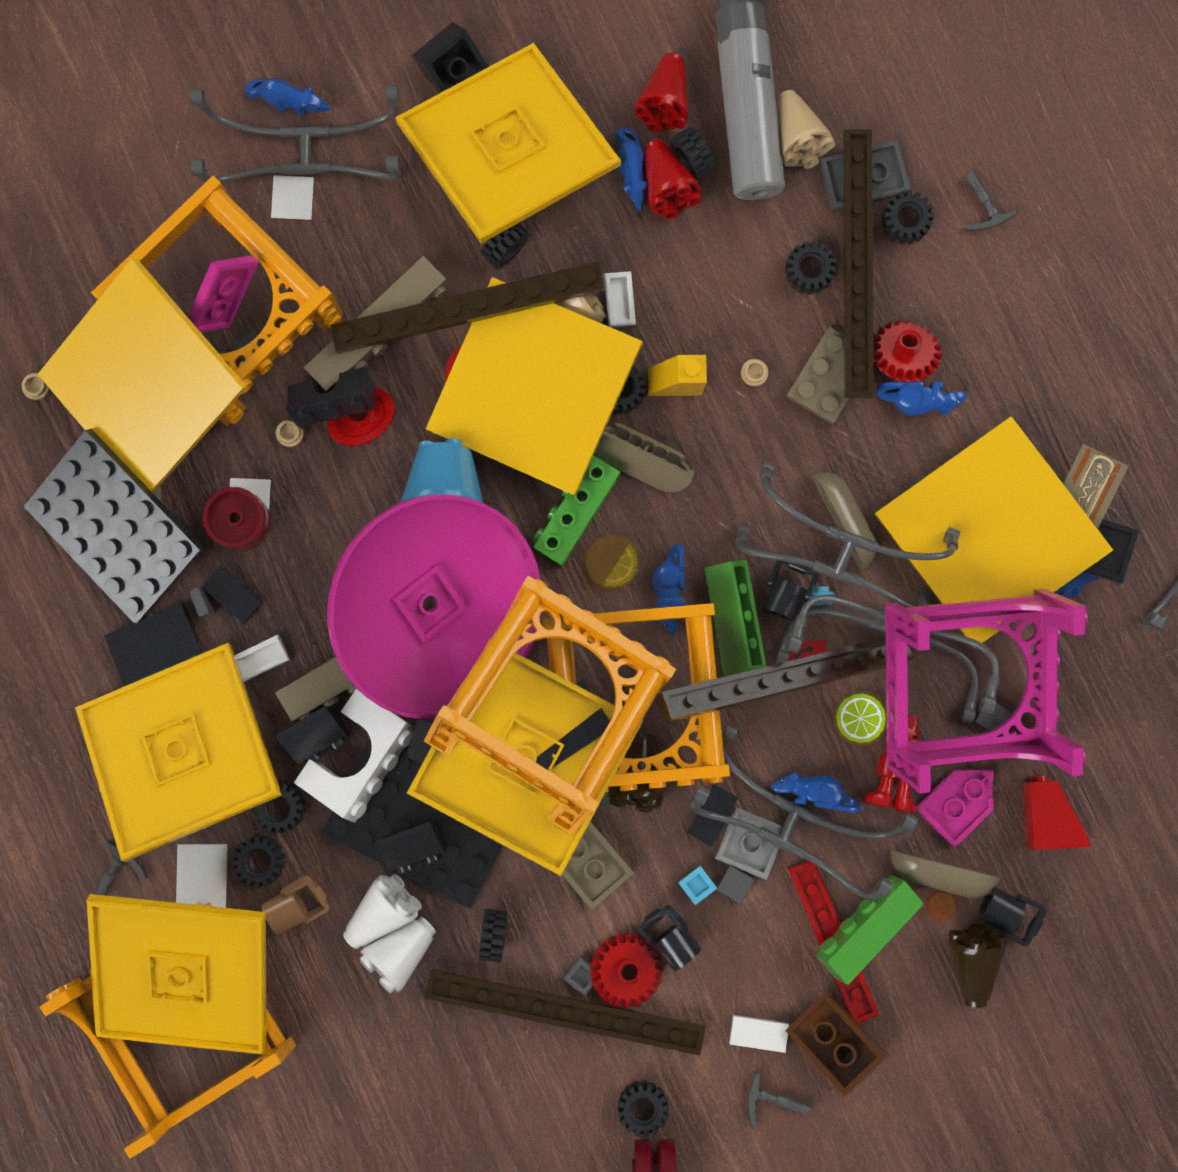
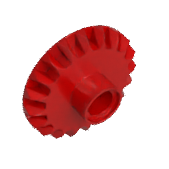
(906, 351)
(364, 426)
(608, 966)

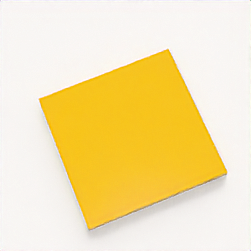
(507, 142)
(142, 376)
(536, 390)
(1013, 522)
(529, 713)
(177, 752)
(178, 973)

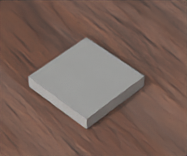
(746, 850)

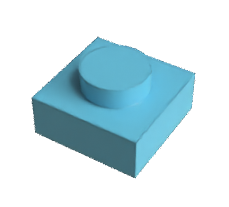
(697, 884)

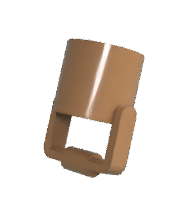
(289, 909)

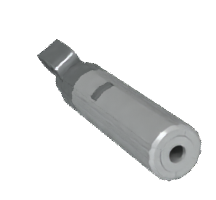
(749, 99)

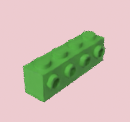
(575, 513)
(735, 617)
(868, 931)

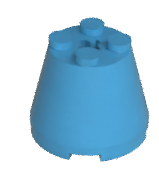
(443, 470)

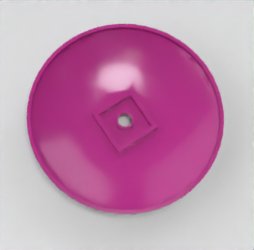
(415, 550)

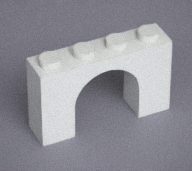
(351, 794)

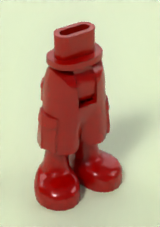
(883, 795)

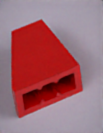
(1050, 817)

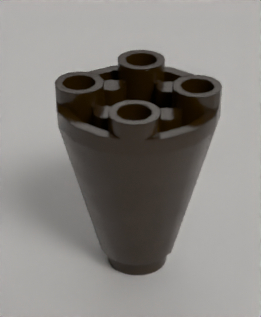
(644, 797)
(977, 961)

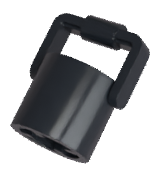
(786, 597)
(1006, 913)
(674, 944)

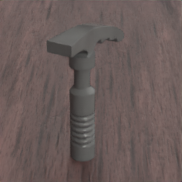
(984, 198)
(108, 877)
(778, 1099)

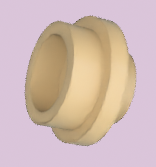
(754, 372)
(34, 387)
(289, 434)

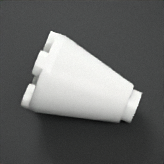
(381, 911)
(398, 953)

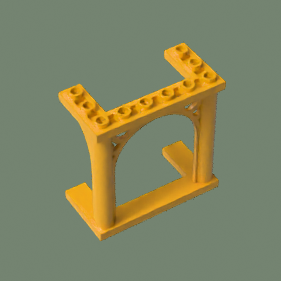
(314, 301)
(653, 672)
(710, 754)
(76, 1003)

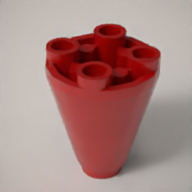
(664, 97)
(669, 182)

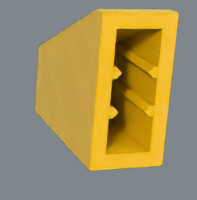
(678, 376)

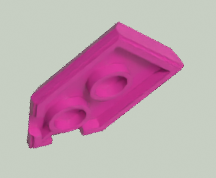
(959, 803)

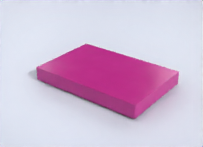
(222, 293)

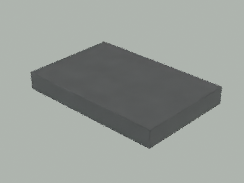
(888, 174)

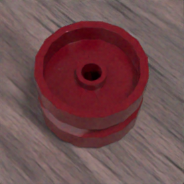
(221, 513)
(644, 1161)

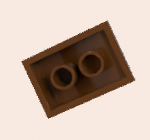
(837, 1043)

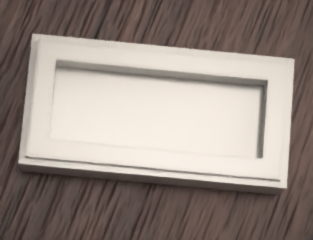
(619, 300)
(262, 658)
(758, 1033)

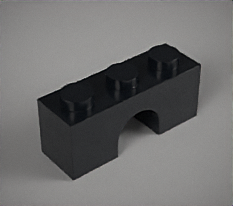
(351, 396)

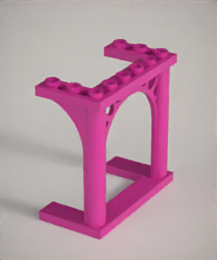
(1040, 742)

